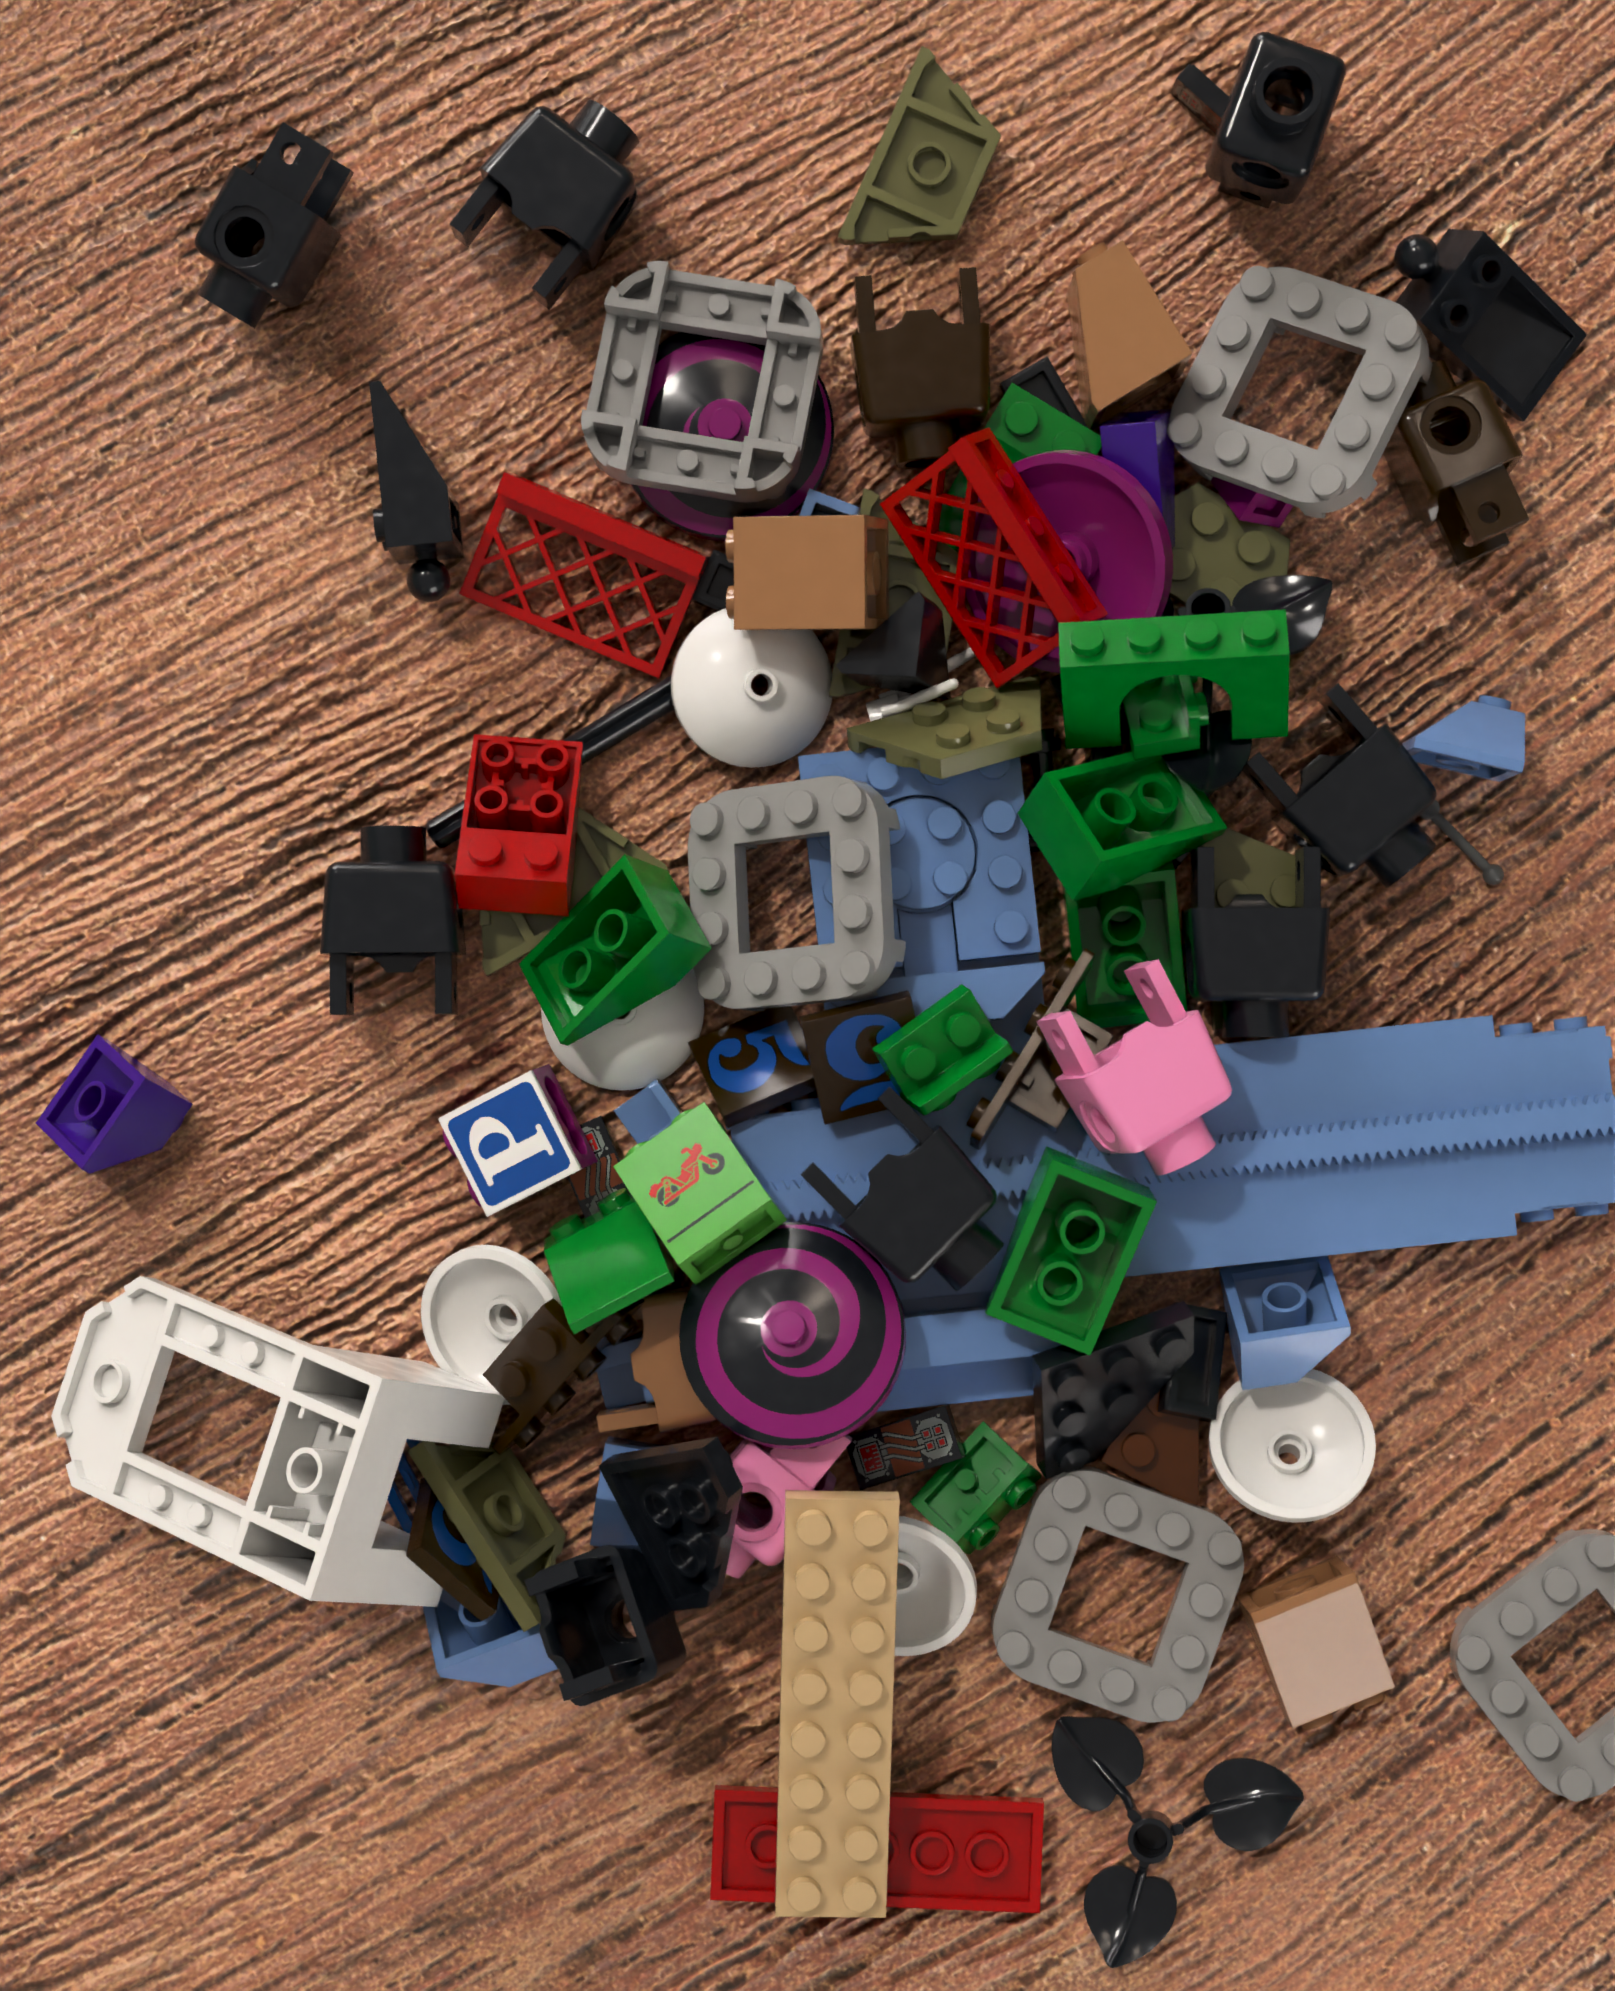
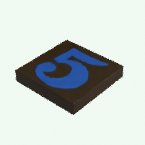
(842, 1055)
(755, 1064)
(446, 1558)

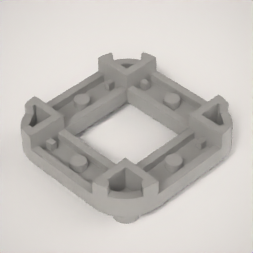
(713, 308)
(1326, 311)
(861, 893)
(1507, 1622)
(1193, 1625)

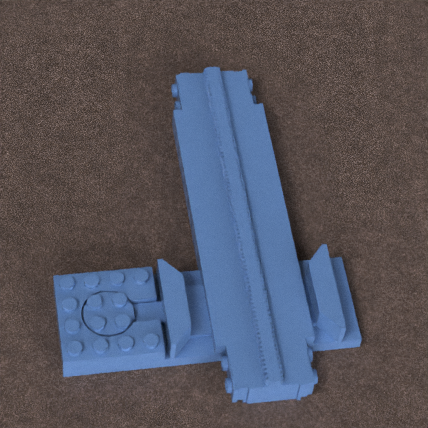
(1315, 1150)

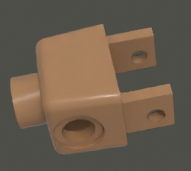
(660, 1369)

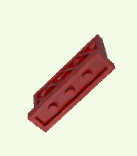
(1020, 526)
(604, 531)

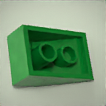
(1023, 429)
(1115, 821)
(1124, 929)
(614, 950)
(1070, 1250)
(606, 1260)

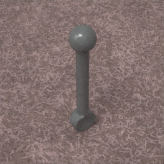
(1492, 873)

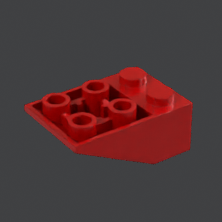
(519, 825)

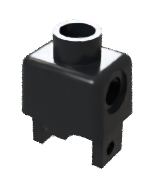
(1267, 153)
(562, 184)
(287, 209)
(1355, 802)
(393, 912)
(1253, 952)
(919, 1206)
(585, 1626)

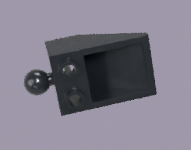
(1486, 316)
(418, 510)

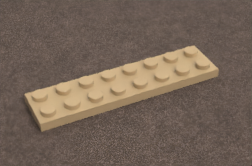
(836, 1703)

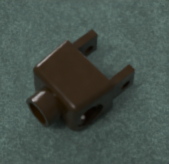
(922, 375)
(1469, 476)

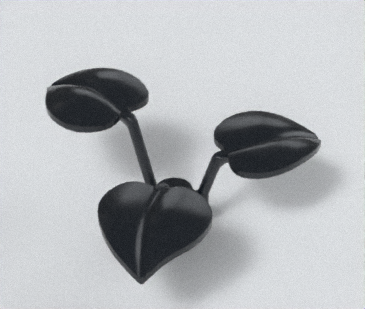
(1306, 602)
(1135, 1910)

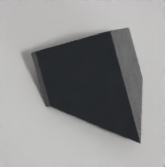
(903, 652)

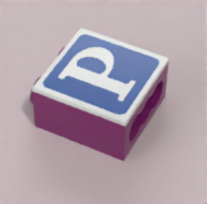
(517, 1140)

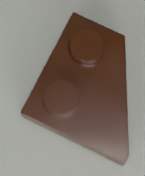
(1159, 1452)

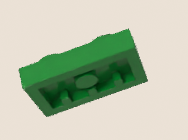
(1164, 716)
(942, 1052)
(977, 1491)

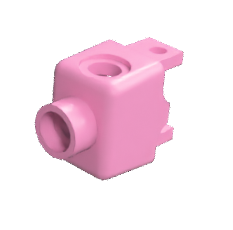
(1150, 1083)
(771, 1472)

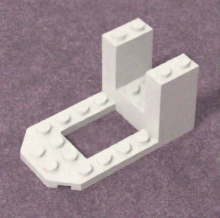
(325, 1461)

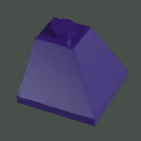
(112, 1109)

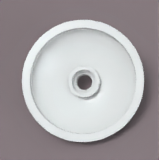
(723, 712)
(640, 1047)
(469, 1307)
(1313, 1421)
(932, 1589)

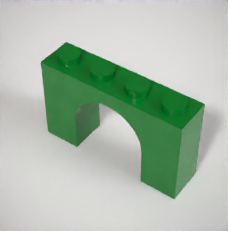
(1235, 650)

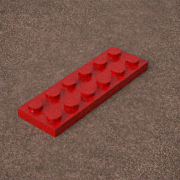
(940, 1850)

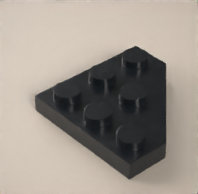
(1092, 1398)
(682, 1514)

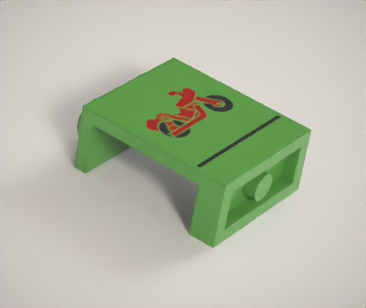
(699, 1193)

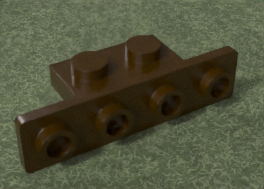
(1030, 1076)
(545, 1361)

